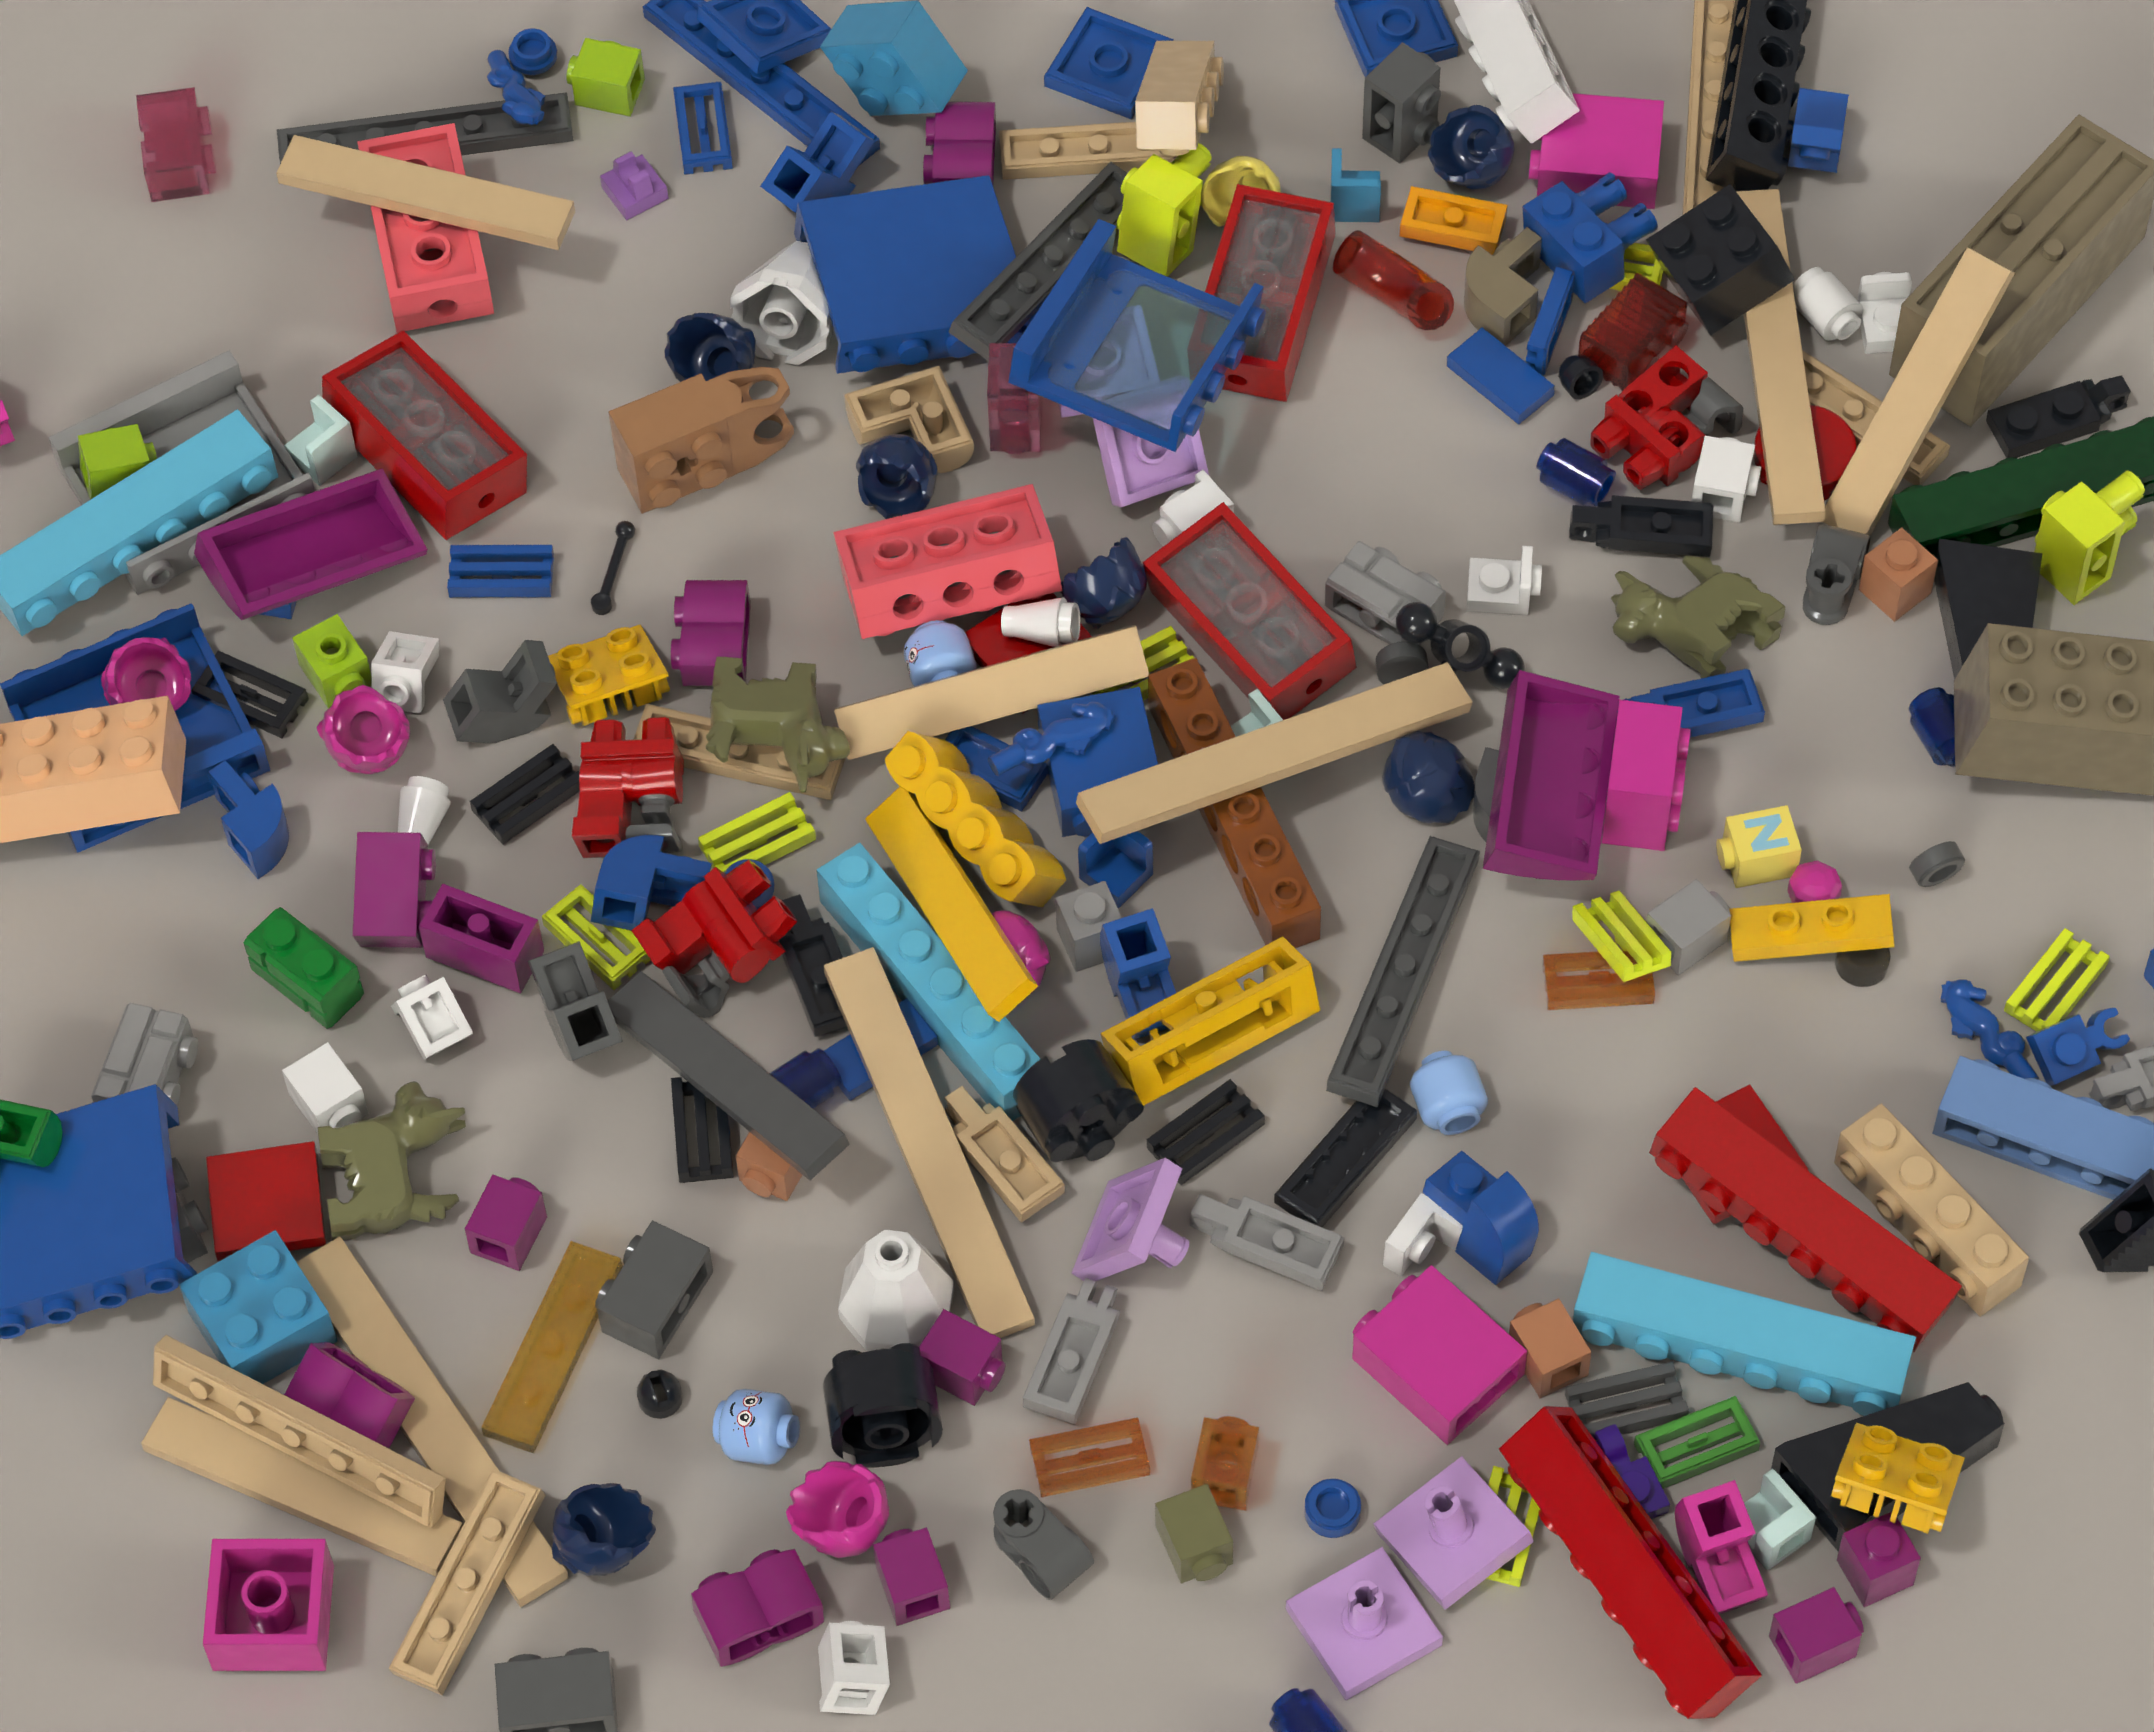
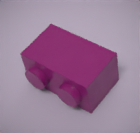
(391, 888)
(481, 938)

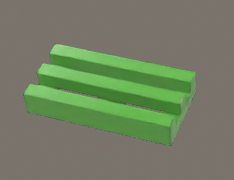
(1708, 1460)

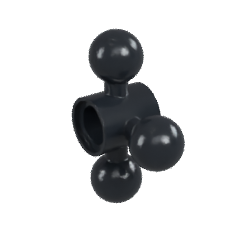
(1418, 623)

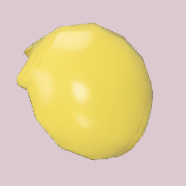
(1222, 182)

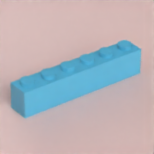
(135, 515)
(924, 972)
(1741, 1335)

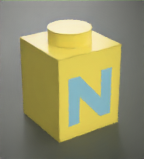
(1759, 846)

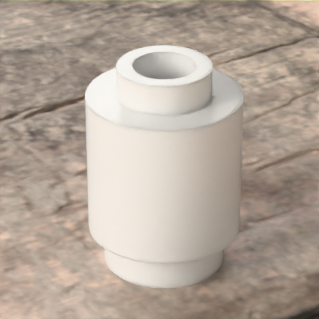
(1827, 304)

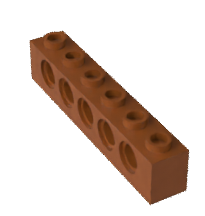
(1241, 825)

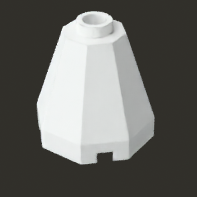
(785, 306)
(893, 1292)

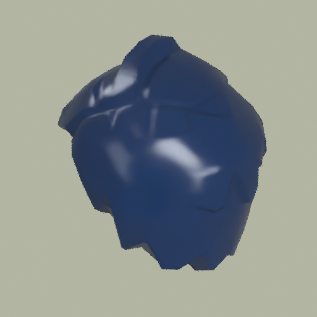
(1471, 148)
(708, 346)
(896, 475)
(1108, 585)
(1428, 778)
(601, 1529)

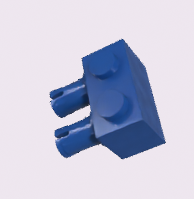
(1580, 240)

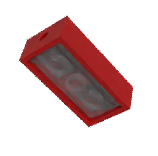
(1285, 248)
(426, 434)
(1249, 612)

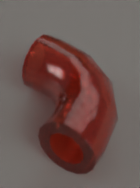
(1393, 281)

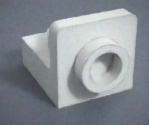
(1881, 302)
(1503, 584)
(403, 667)
(431, 1015)
(1417, 1234)

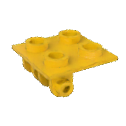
(608, 668)
(1900, 1470)

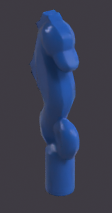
(520, 103)
(1071, 733)
(1973, 1019)

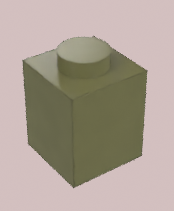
(1194, 1534)

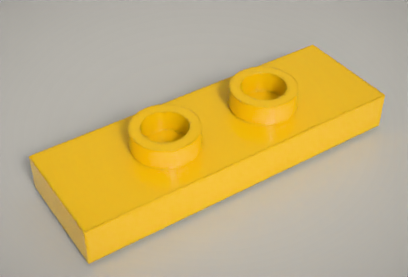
(1811, 927)

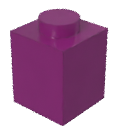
(506, 1221)
(963, 1357)
(1878, 1559)
(911, 1575)
(1816, 1634)

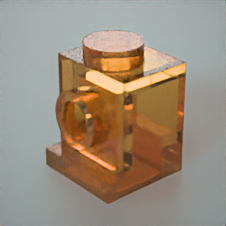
(1228, 1440)

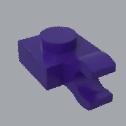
(1636, 1474)

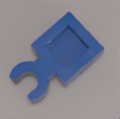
(2070, 1047)

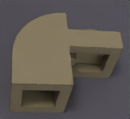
(1498, 289)

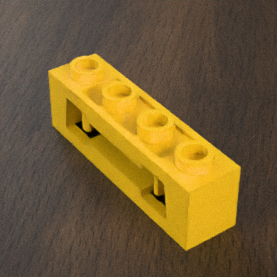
(1214, 1020)

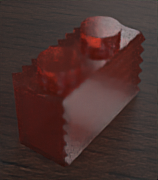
(1634, 330)

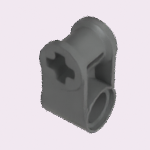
(1833, 573)
(1044, 1550)

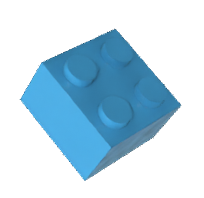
(894, 58)
(258, 1309)

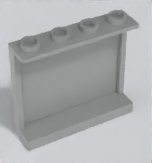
(167, 418)

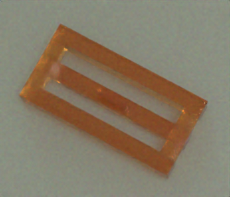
(1595, 989)
(1095, 1475)

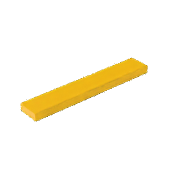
(951, 904)

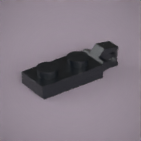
(2056, 415)
(1646, 525)
(808, 949)

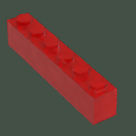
(1802, 1218)
(1629, 1563)

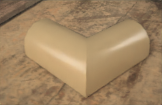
(915, 403)

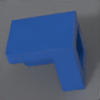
(1121, 862)

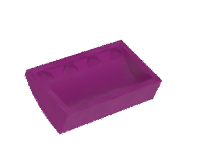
(308, 545)
(1551, 780)

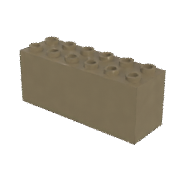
(2062, 237)
(2057, 710)

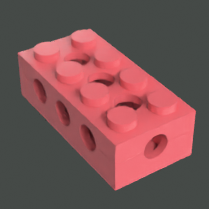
(438, 283)
(928, 569)

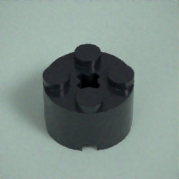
(1077, 1102)
(882, 1405)

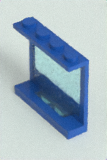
(1132, 344)

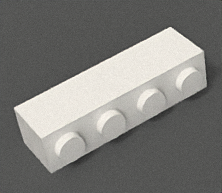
(1517, 64)

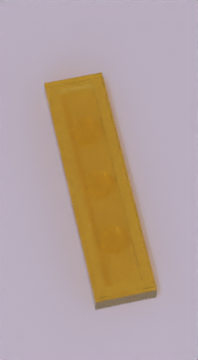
(550, 1348)

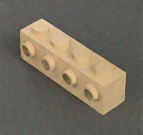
(1178, 96)
(1930, 1209)

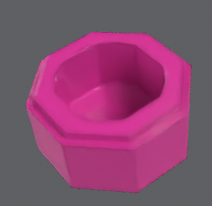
(1814, 882)

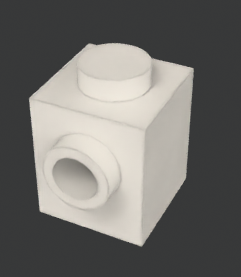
(1726, 476)

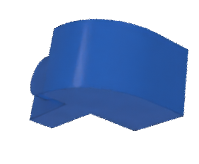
(1818, 130)
(823, 167)
(639, 874)
(1137, 964)
(1494, 1214)

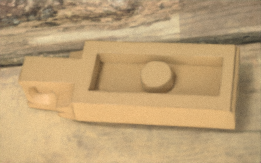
(1003, 1155)

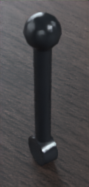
(601, 601)

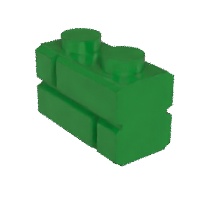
(303, 967)

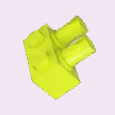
(1162, 210)
(2083, 534)

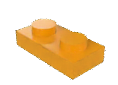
(1453, 220)

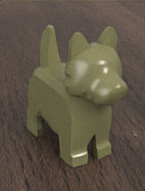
(1702, 621)
(773, 715)
(377, 1165)

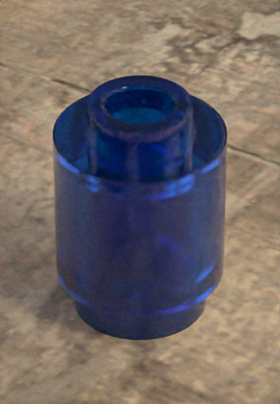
(1575, 472)
(1934, 724)
(809, 1076)
(1303, 1713)

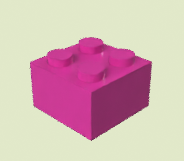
(1645, 775)
(268, 1605)

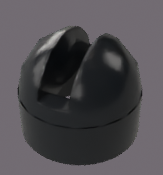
(1580, 376)
(647, 1398)

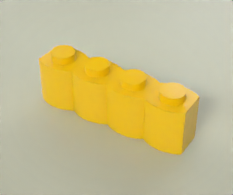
(975, 819)

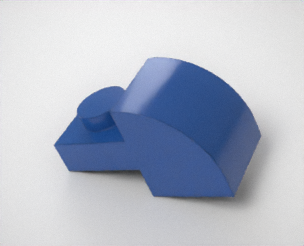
(254, 820)

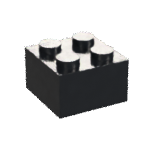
(1720, 259)

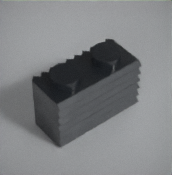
(2123, 1231)

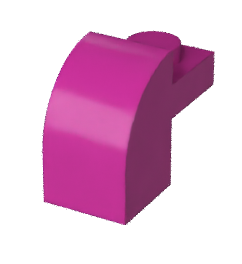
(1714, 1540)

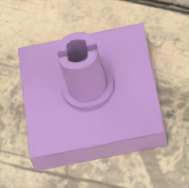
(1143, 469)
(1130, 1225)
(1453, 1532)
(1364, 1623)

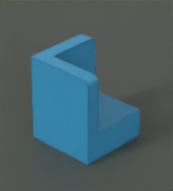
(1354, 193)

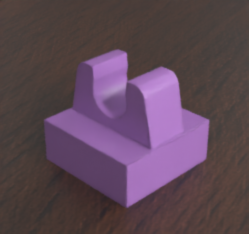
(633, 185)

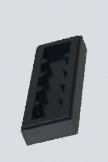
(1344, 1158)

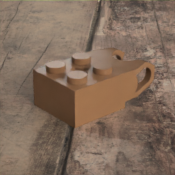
(696, 434)

